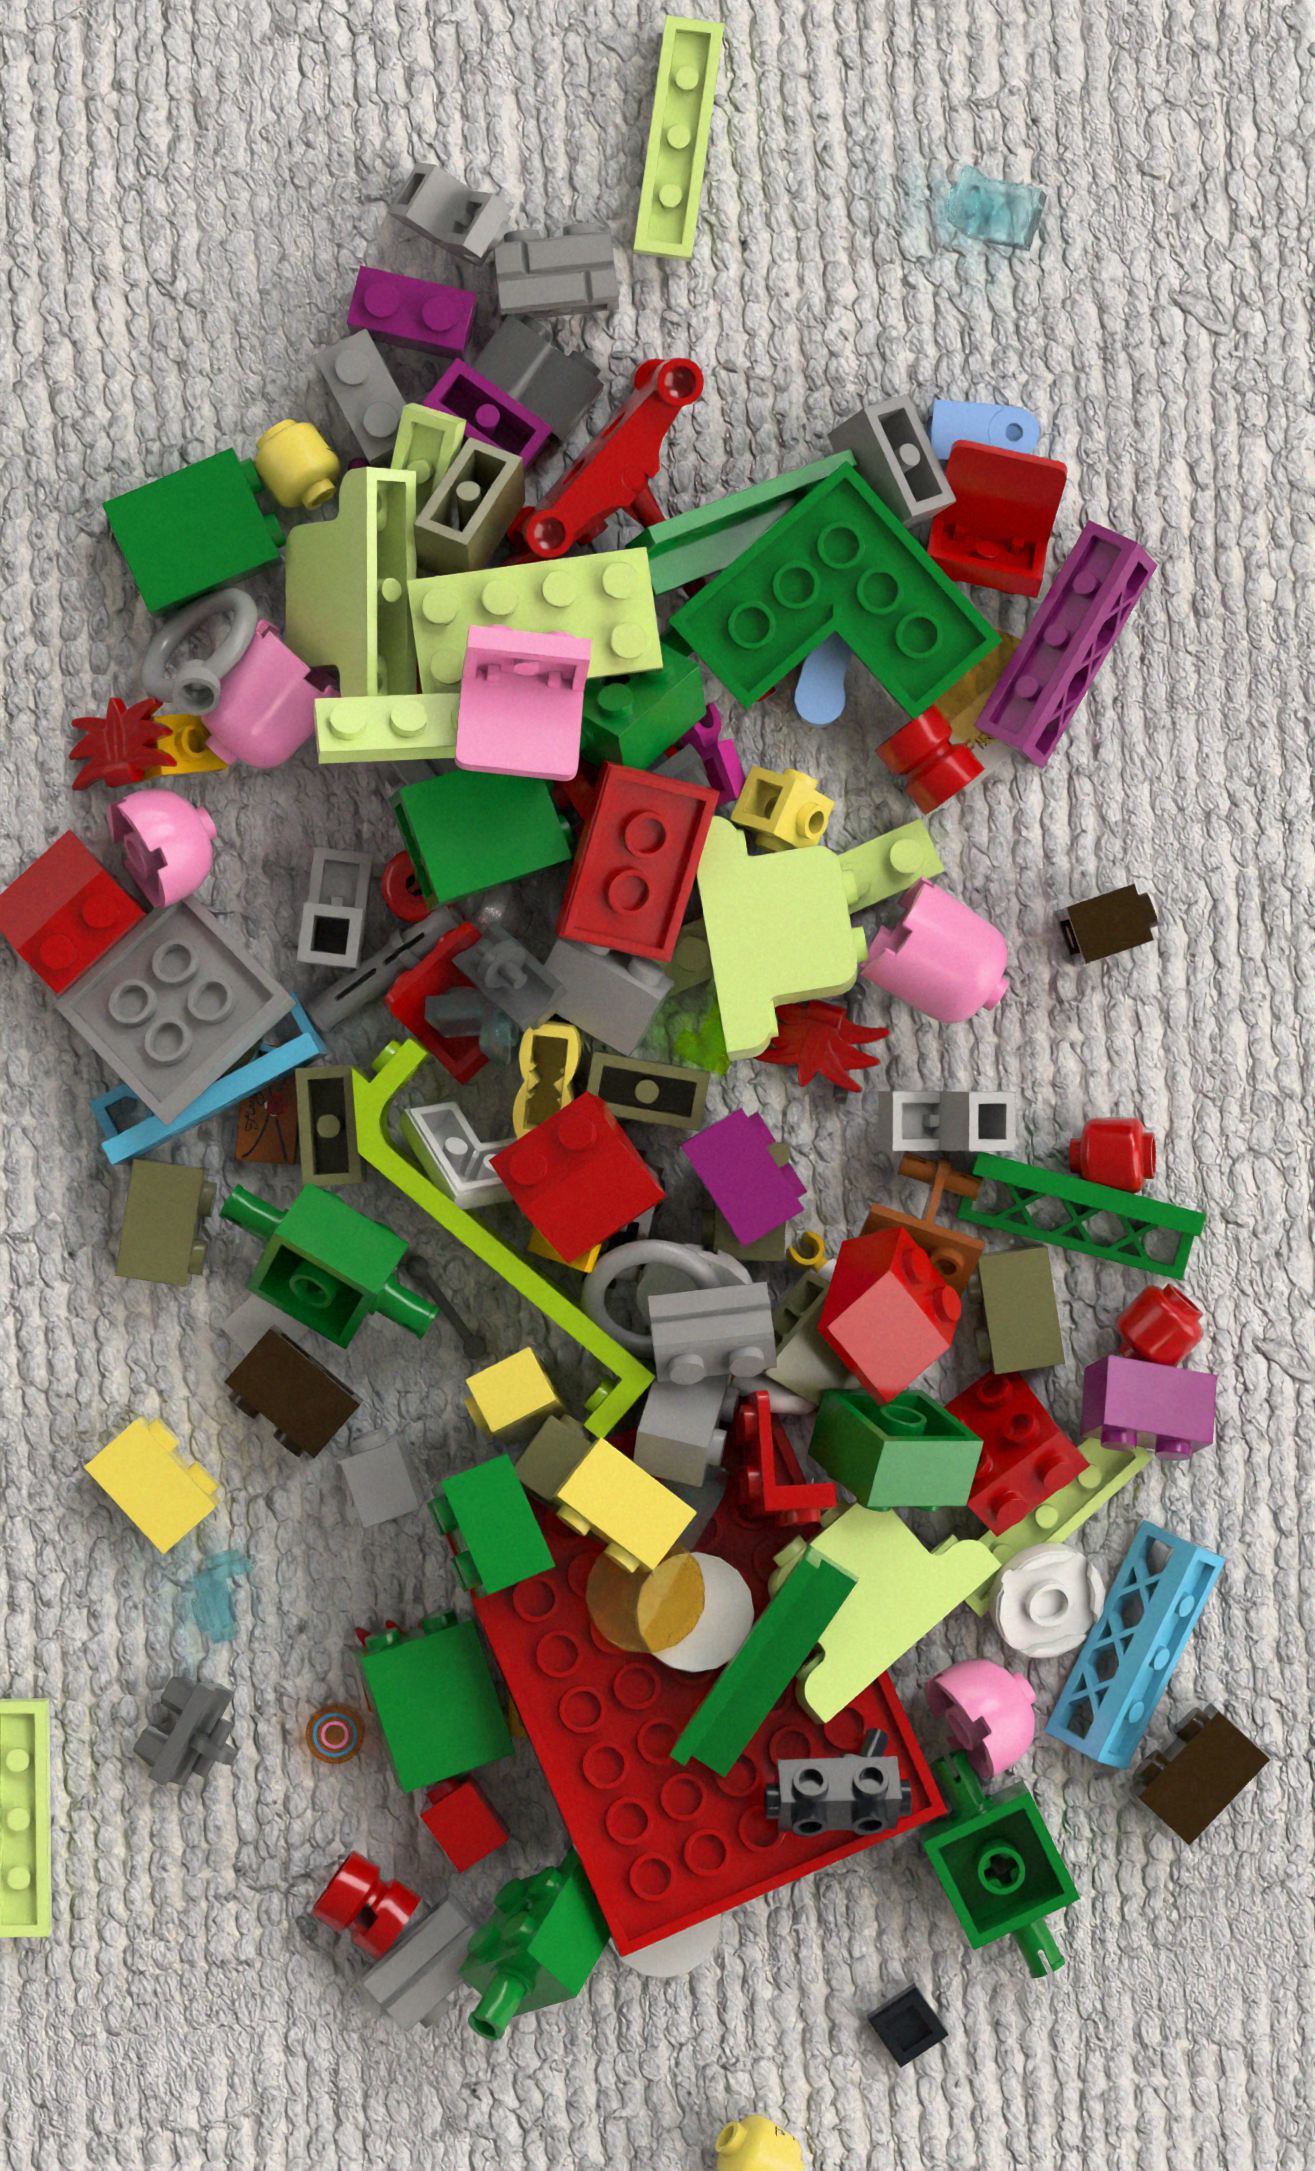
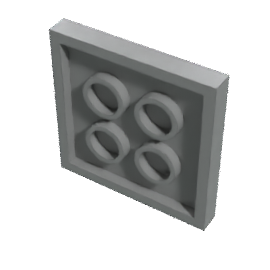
(174, 1005)

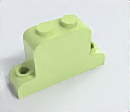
(351, 586)
(774, 932)
(890, 1608)

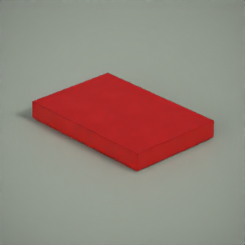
(636, 861)

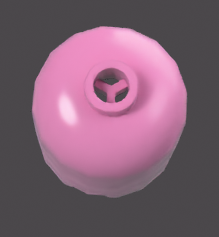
(266, 703)
(939, 956)

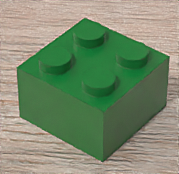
(895, 1451)
(489, 1527)

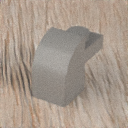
(451, 213)
(336, 909)
(946, 1121)

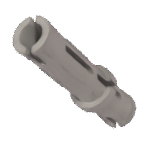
(379, 972)

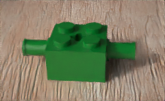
(642, 713)
(327, 1264)
(1035, 1873)
(534, 1946)

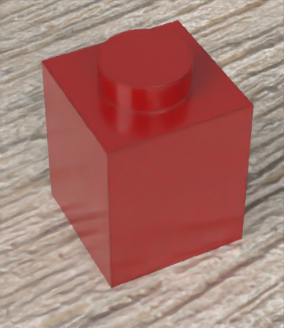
(463, 1820)

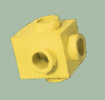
(782, 809)

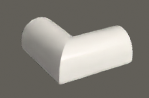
(455, 1155)

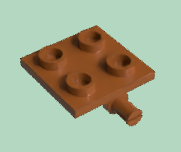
(948, 1251)

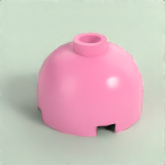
(164, 843)
(985, 1712)

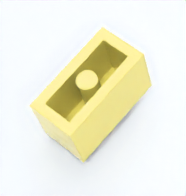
(514, 1397)
(155, 1482)
(621, 1507)

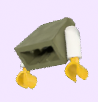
(803, 1356)

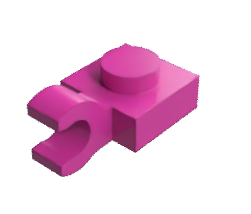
(718, 757)

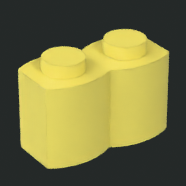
(547, 1064)

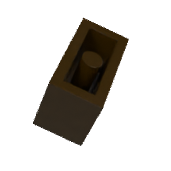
(1107, 924)
(292, 1393)
(1198, 1772)

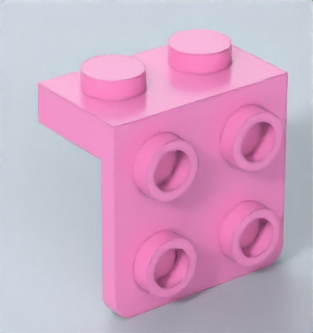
(521, 702)

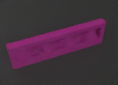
(1066, 643)

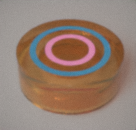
(335, 1733)

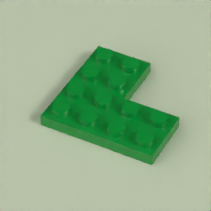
(841, 569)

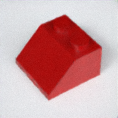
(67, 913)
(578, 1177)
(887, 1311)

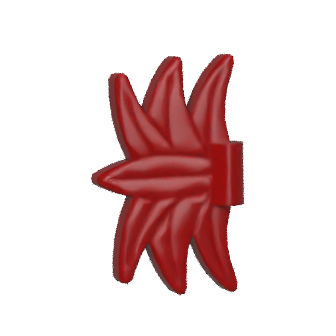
(120, 744)
(822, 1041)

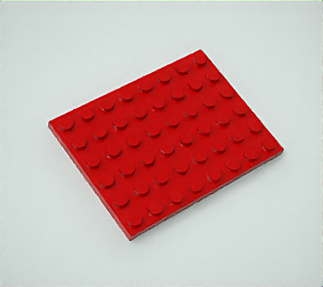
(652, 1834)

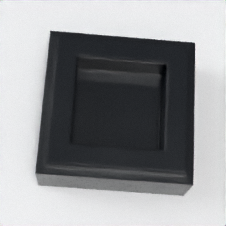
(907, 2025)

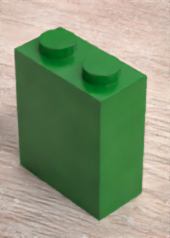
(196, 531)
(479, 832)
(433, 1699)

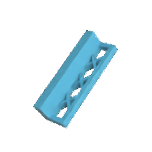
(218, 1097)
(1152, 1650)

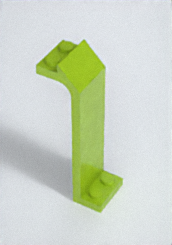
(372, 1102)

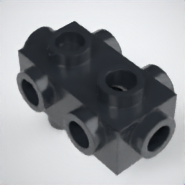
(840, 1792)

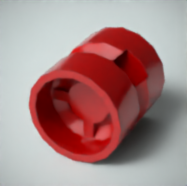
(929, 759)
(344, 1899)

